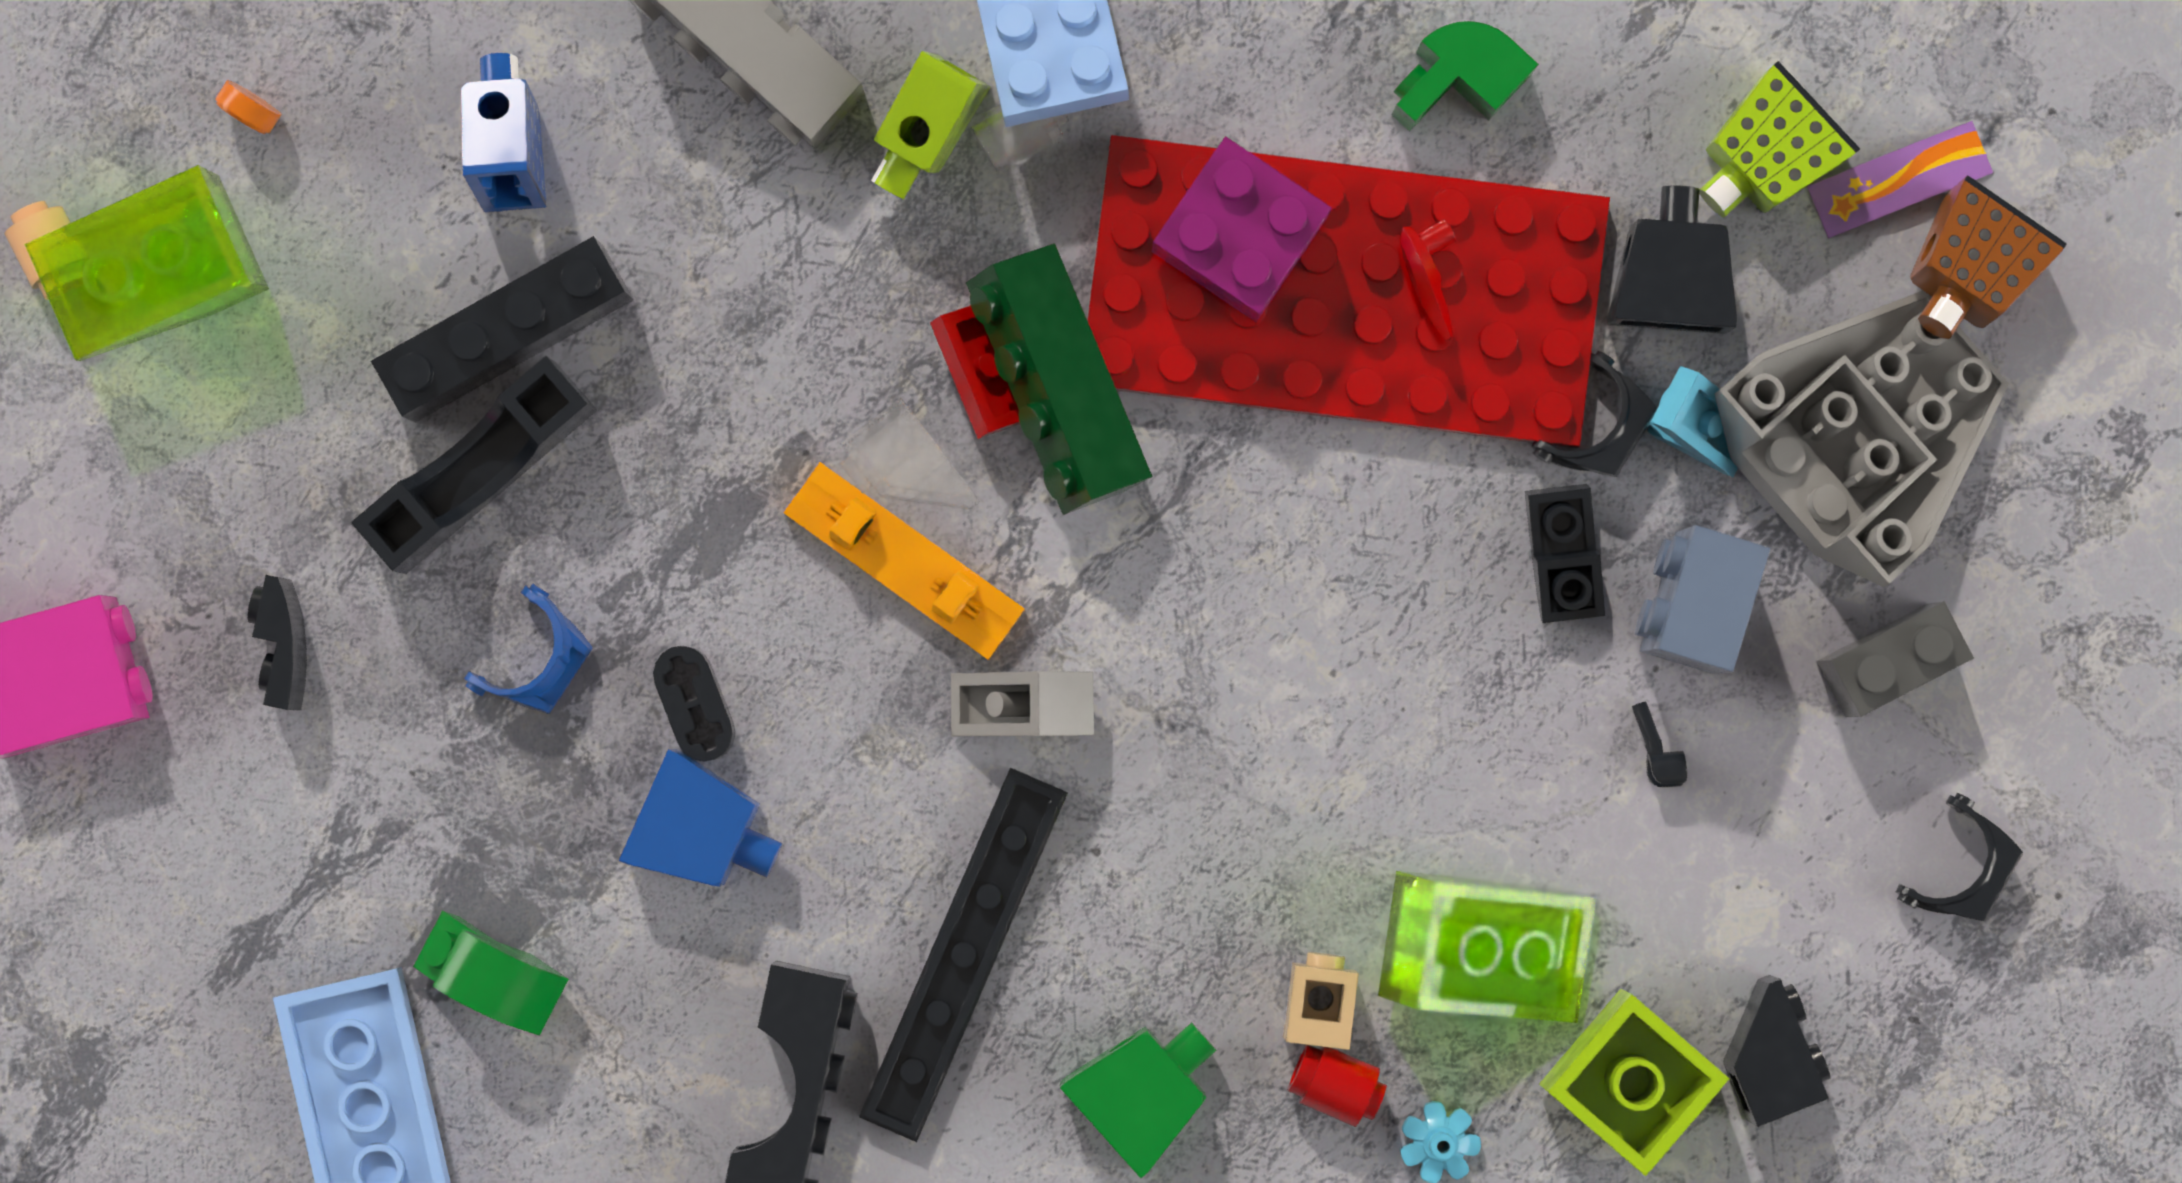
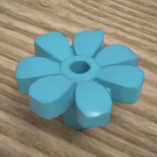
(1433, 1130)

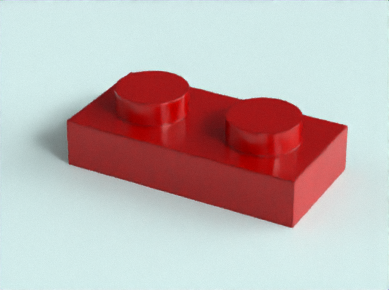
(974, 372)

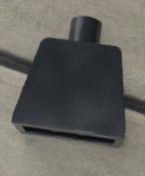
(1675, 271)

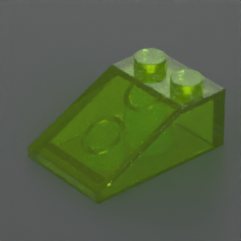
(147, 264)
(1486, 948)

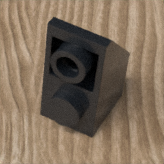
(1770, 1058)

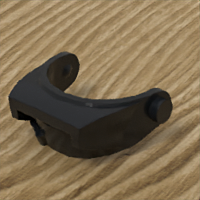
(1611, 453)
(1982, 895)

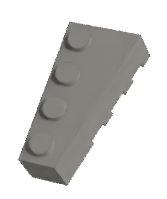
(765, 61)

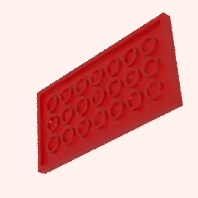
(1347, 321)

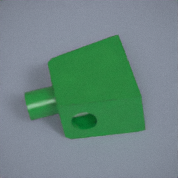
(1141, 1092)

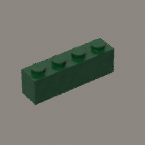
(1057, 379)

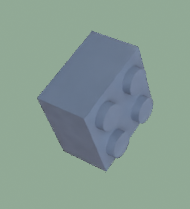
(1702, 599)

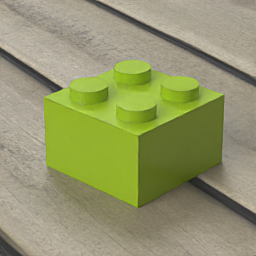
(1634, 1081)

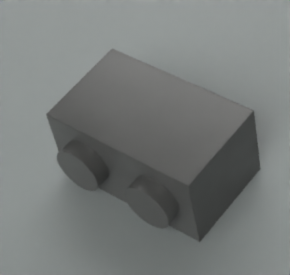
(1895, 659)

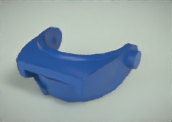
(567, 657)

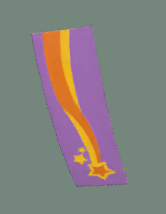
(1899, 179)

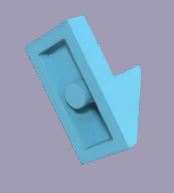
(1692, 422)

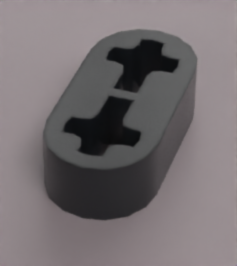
(680, 709)

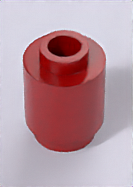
(1337, 1084)

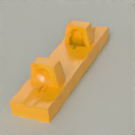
(904, 561)

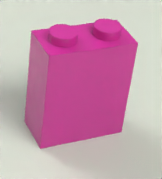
(68, 675)

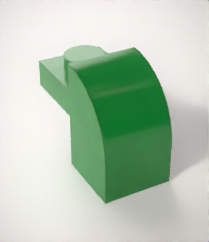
(1472, 60)
(489, 975)

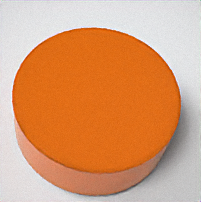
(247, 107)

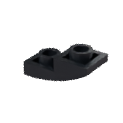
(1565, 553)
(280, 620)

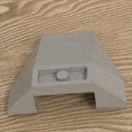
(1862, 433)

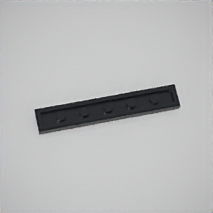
(963, 954)

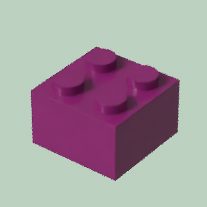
(1240, 229)

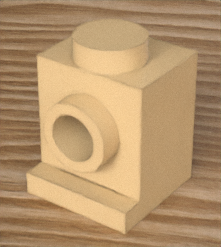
(1325, 1026)

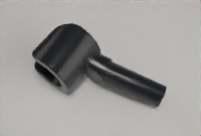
(1662, 768)

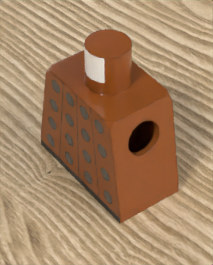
(1978, 258)

